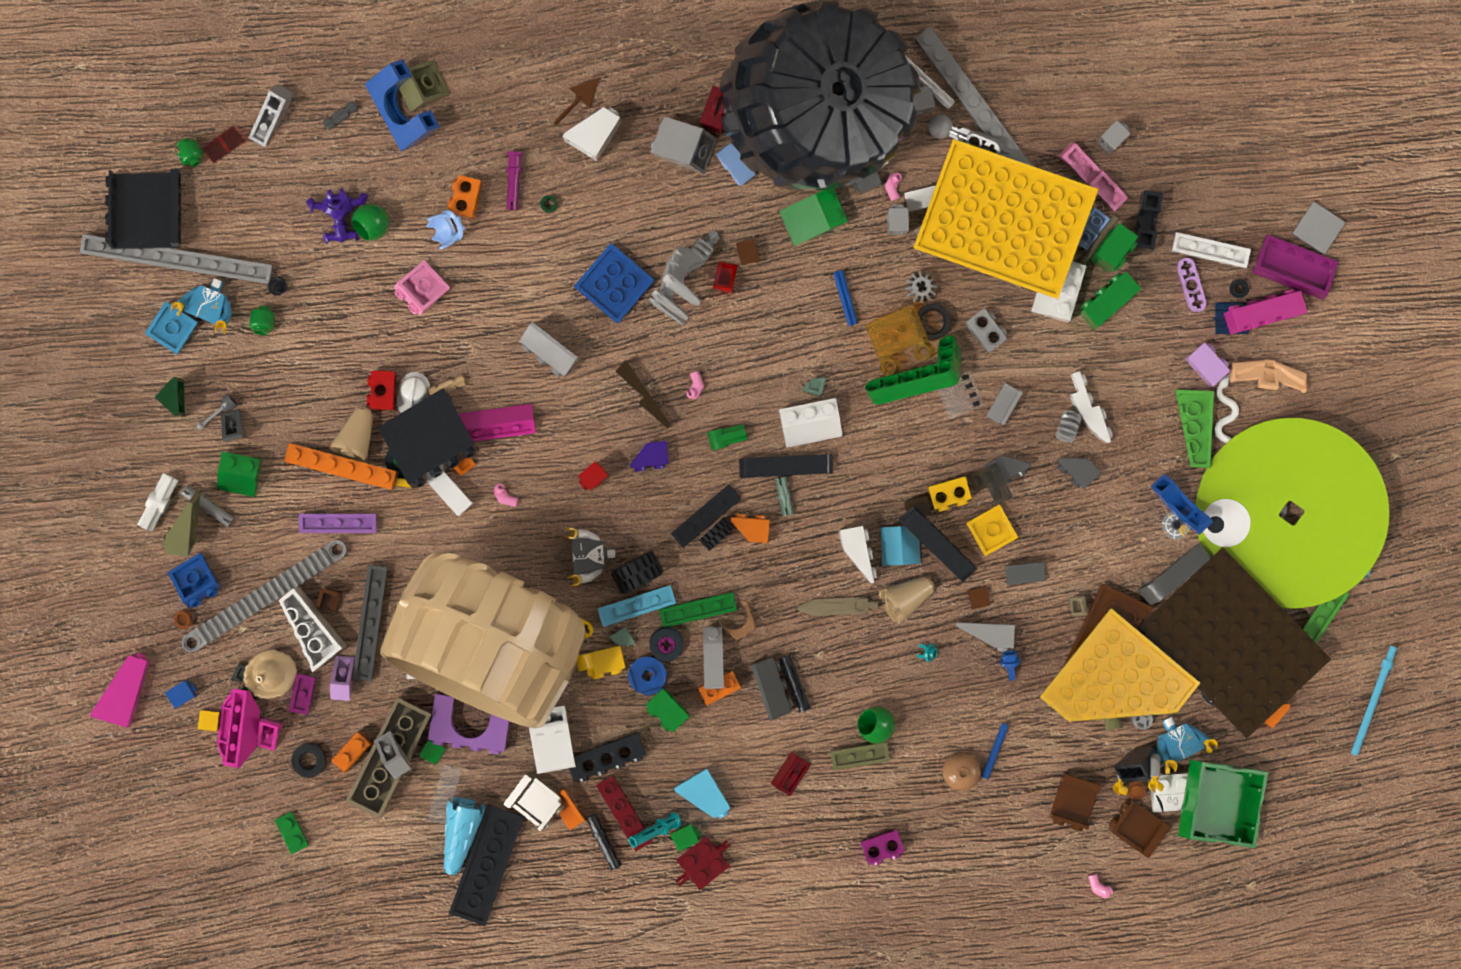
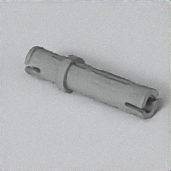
(209, 507)

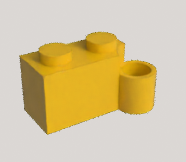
(602, 662)

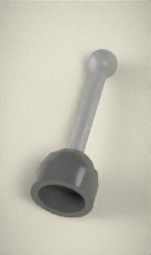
(227, 403)

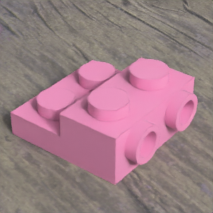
(421, 288)

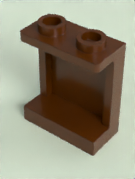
(1138, 828)

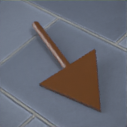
(583, 92)

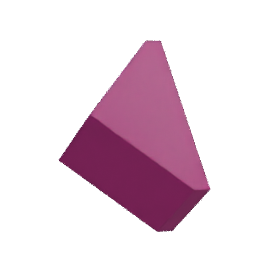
(268, 733)

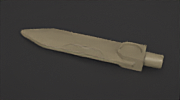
(837, 606)

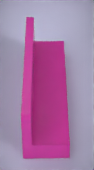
(499, 422)

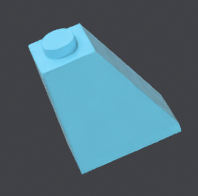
(704, 794)

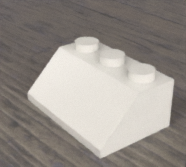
(1062, 308)
(810, 422)

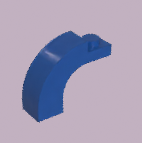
(1180, 505)

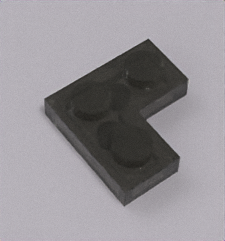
(990, 478)

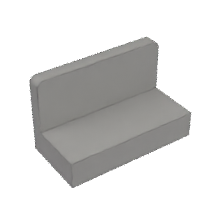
(1004, 404)

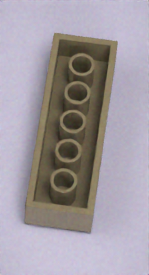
(374, 783)

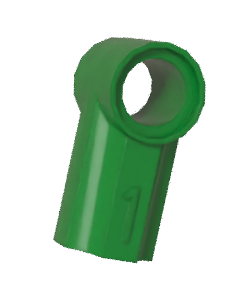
(723, 437)

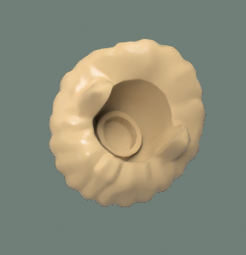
(270, 674)

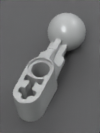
(941, 127)

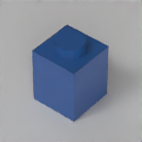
(182, 693)

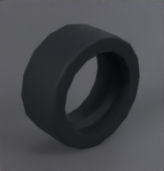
(946, 318)

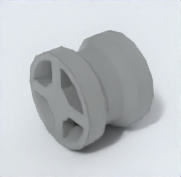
(1143, 722)

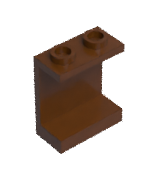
(1074, 802)

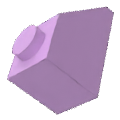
(341, 679)

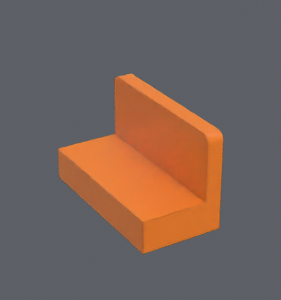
(571, 813)

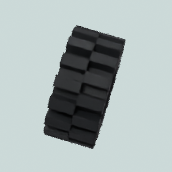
(716, 533)

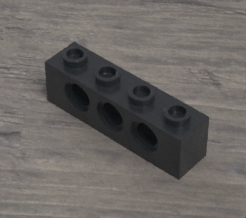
(631, 741)

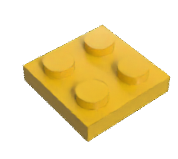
(991, 530)

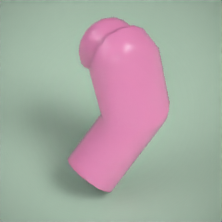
(891, 185)
(697, 386)
(503, 497)
(1099, 889)

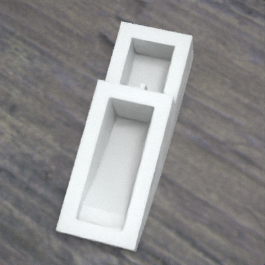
(450, 493)

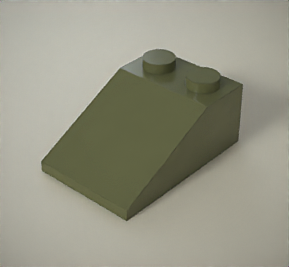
(183, 534)

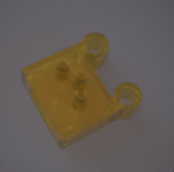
(898, 333)

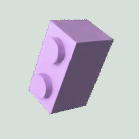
(1207, 364)

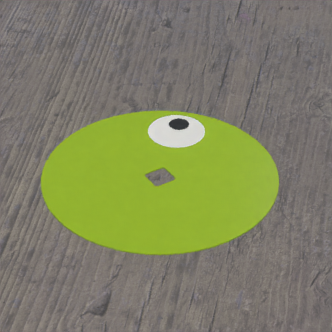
(1320, 473)

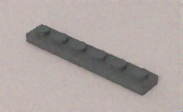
(370, 623)

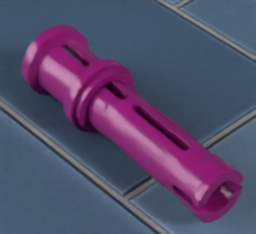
(514, 170)

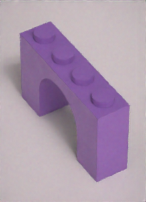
(443, 729)

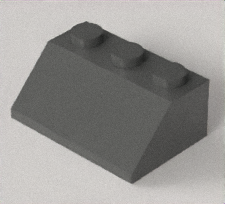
(772, 688)

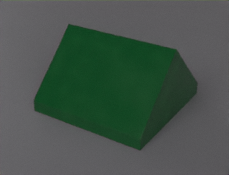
(173, 396)

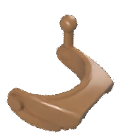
(745, 629)

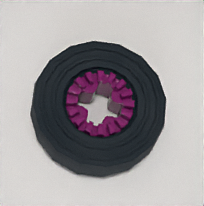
(658, 649)

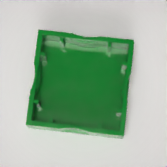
(1222, 803)

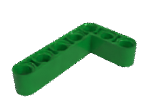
(920, 380)

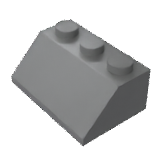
(548, 350)

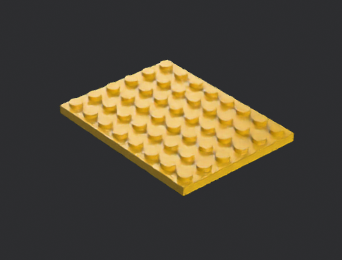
(1006, 219)

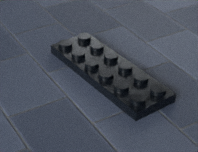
(486, 864)

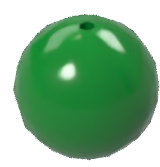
(370, 221)
(876, 724)

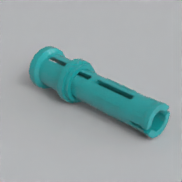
(660, 827)

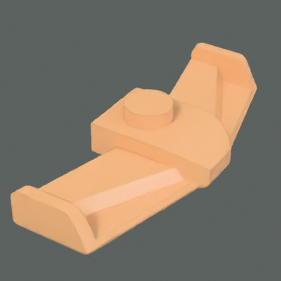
(1269, 374)

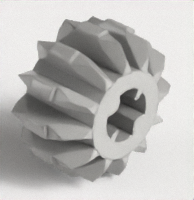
(927, 285)
(1068, 426)

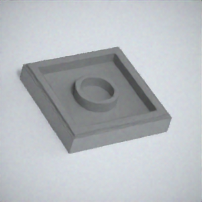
(1318, 228)

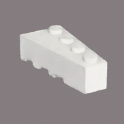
(311, 629)

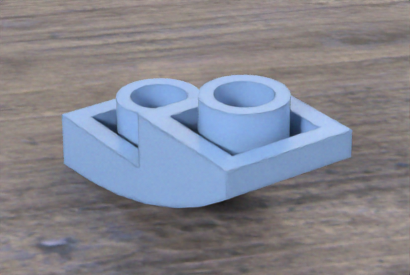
(730, 159)
(1094, 225)

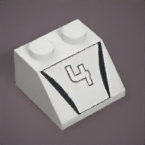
(1173, 793)

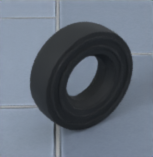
(296, 760)

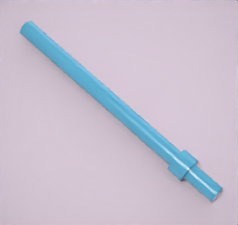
(1386, 666)

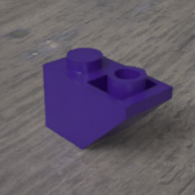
(652, 454)

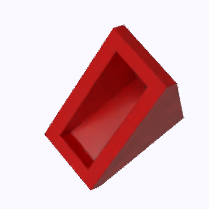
(725, 277)

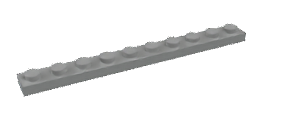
(967, 93)
(180, 260)

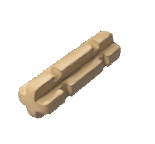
(448, 385)

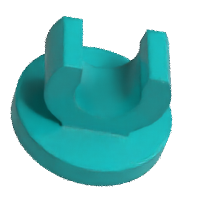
(930, 652)

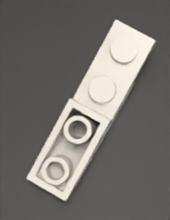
(1091, 417)

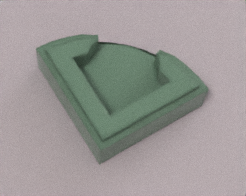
(815, 386)
(622, 637)

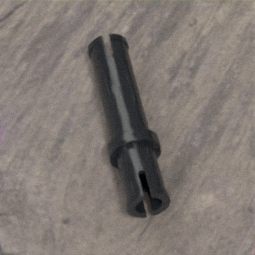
(798, 691)
(601, 837)

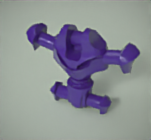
(338, 207)

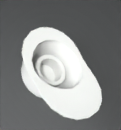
(412, 390)

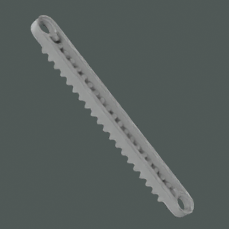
(264, 596)

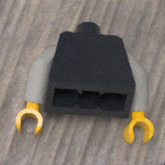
(1139, 766)

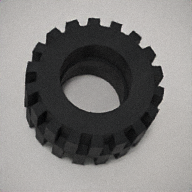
(637, 572)

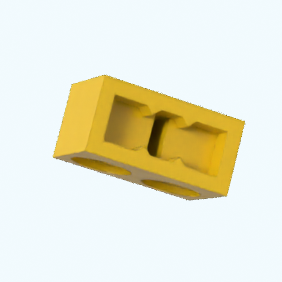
(948, 489)

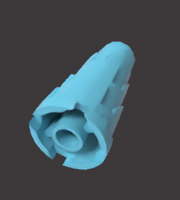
(460, 830)

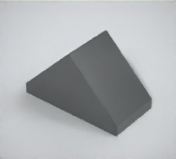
(232, 426)

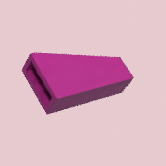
(123, 693)

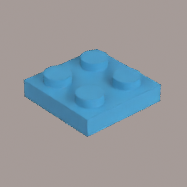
(170, 329)

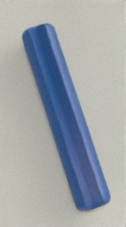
(845, 298)

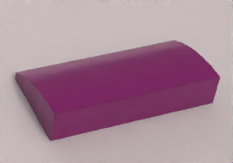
(1295, 267)

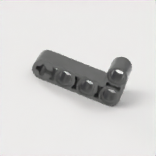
(1175, 574)

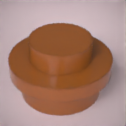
(183, 619)
(1136, 790)

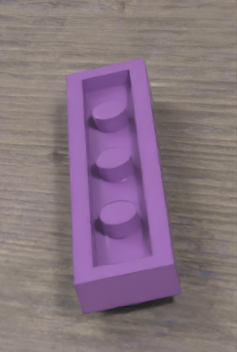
(337, 523)

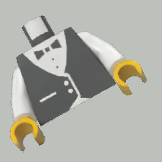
(588, 555)

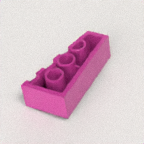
(1265, 312)

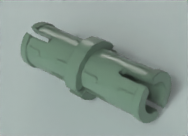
(784, 496)

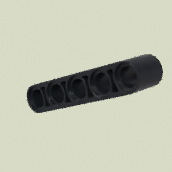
(785, 466)
(938, 543)

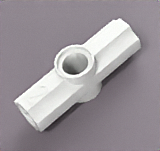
(158, 502)

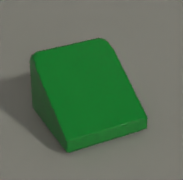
(432, 752)

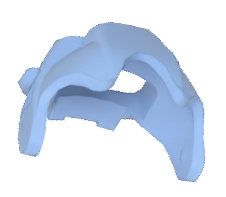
(444, 228)

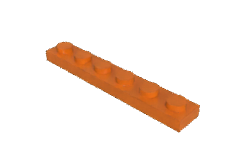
(341, 466)

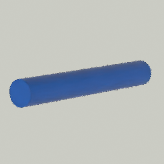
(995, 750)

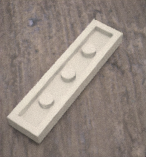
(1211, 250)

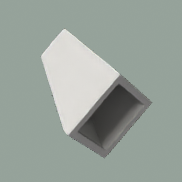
(594, 132)

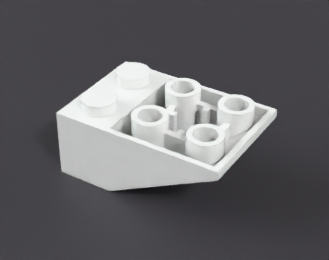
(854, 545)
(553, 743)

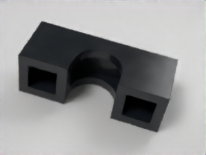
(1146, 221)

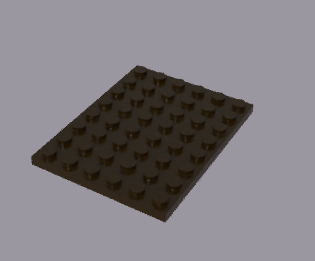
(1235, 642)

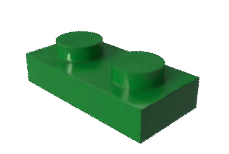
(291, 832)

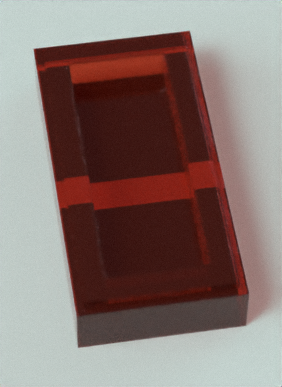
(223, 144)

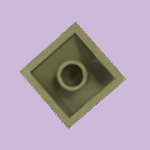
(424, 86)

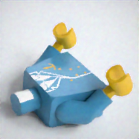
(206, 304)
(1180, 742)

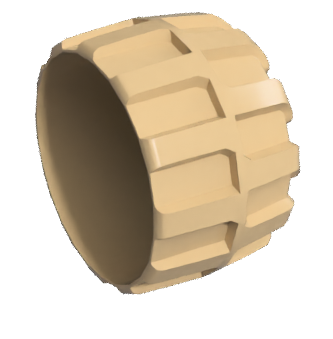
(484, 639)

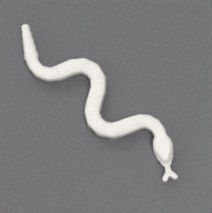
(1231, 403)

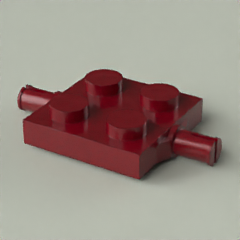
(703, 863)

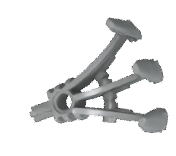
(677, 267)

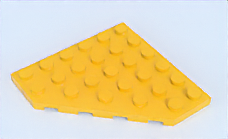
(1118, 677)

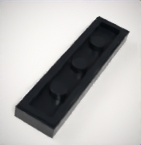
(705, 516)

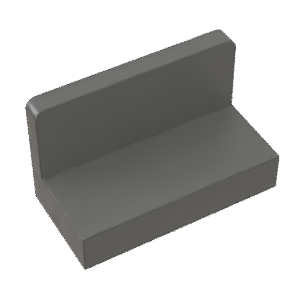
(1025, 573)

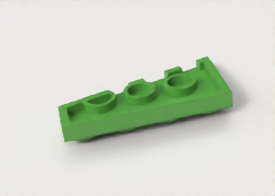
(1197, 420)

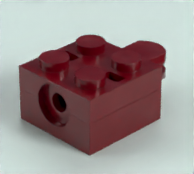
(713, 112)

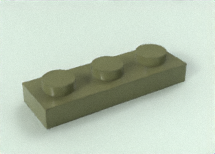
(859, 756)

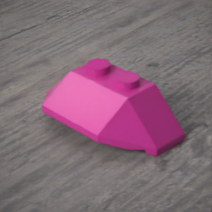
(238, 728)

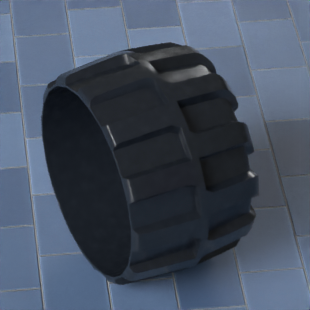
(819, 96)

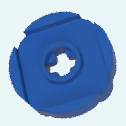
(637, 670)

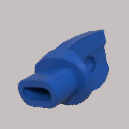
(1010, 661)

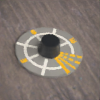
(1174, 527)

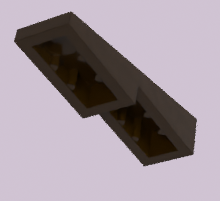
(647, 402)

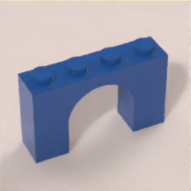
(384, 90)

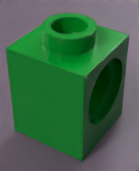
(685, 836)

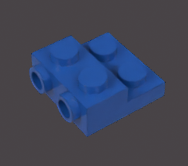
(194, 581)

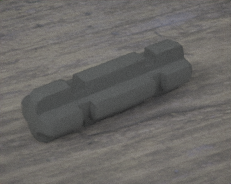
(340, 115)

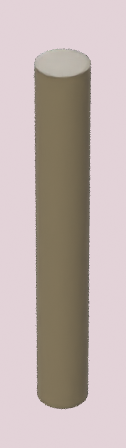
(1097, 242)

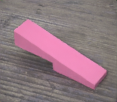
(1092, 176)

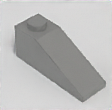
(271, 114)
(996, 635)
(713, 658)

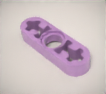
(1181, 273)

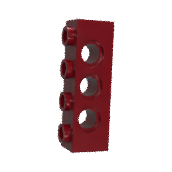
(621, 808)

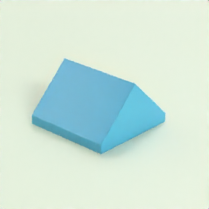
(899, 546)

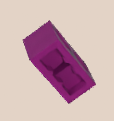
(881, 842)

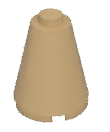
(355, 436)
(906, 597)

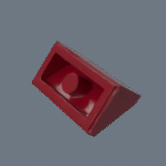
(790, 774)

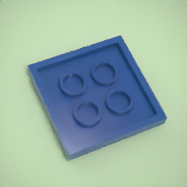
(614, 283)

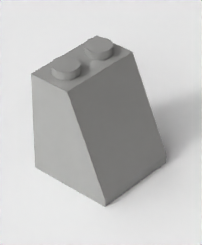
(684, 145)

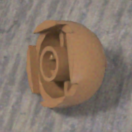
(961, 771)

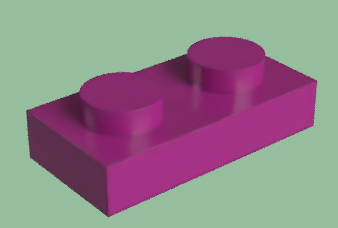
(302, 694)

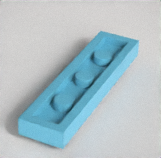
(636, 605)

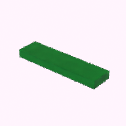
(698, 609)

